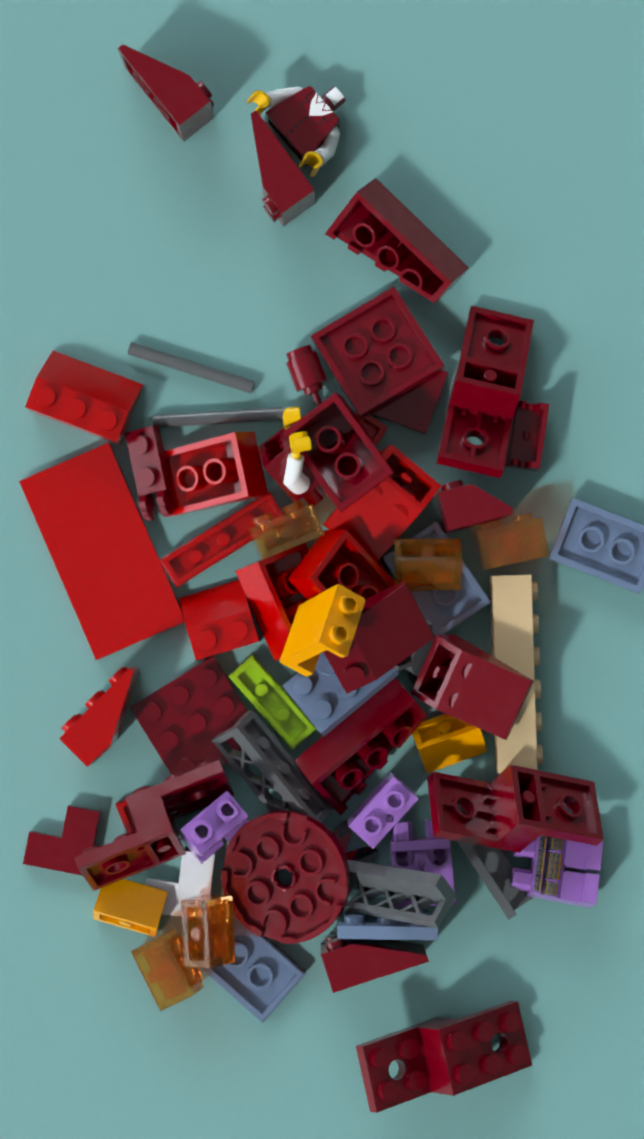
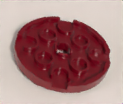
(319, 876)

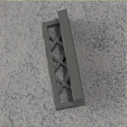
(277, 768)
(496, 874)
(399, 885)

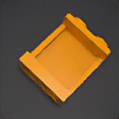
(320, 626)

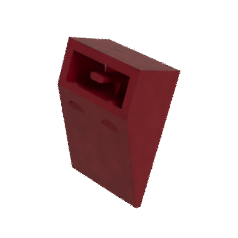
(471, 685)

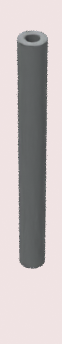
(191, 367)
(218, 417)

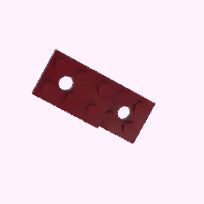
(485, 392)
(514, 808)
(153, 816)
(443, 1056)

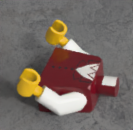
(303, 121)
(286, 464)

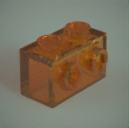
(286, 530)
(511, 542)
(423, 566)
(208, 930)
(164, 969)

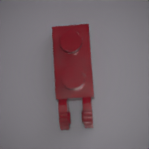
(150, 471)

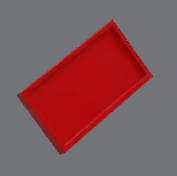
(102, 551)

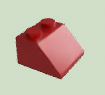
(218, 620)

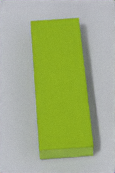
(272, 702)

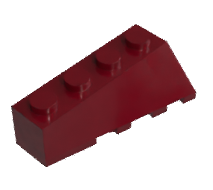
(397, 241)
(360, 744)

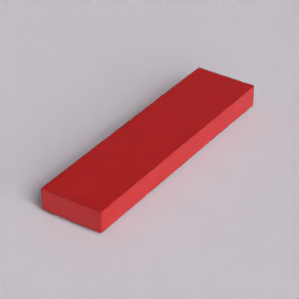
(216, 542)

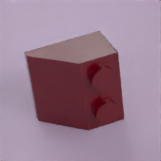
(468, 506)

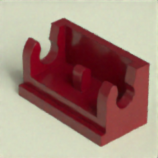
(527, 436)

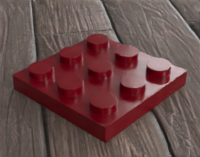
(377, 352)
(188, 715)

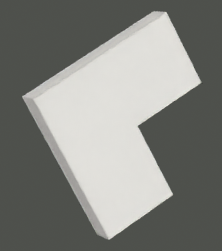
(194, 881)

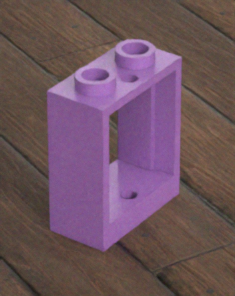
(371, 817)

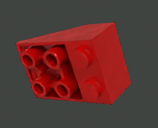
(388, 507)
(101, 724)

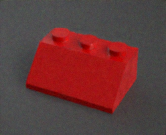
(84, 397)
(273, 595)

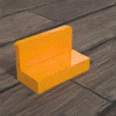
(447, 741)
(131, 906)

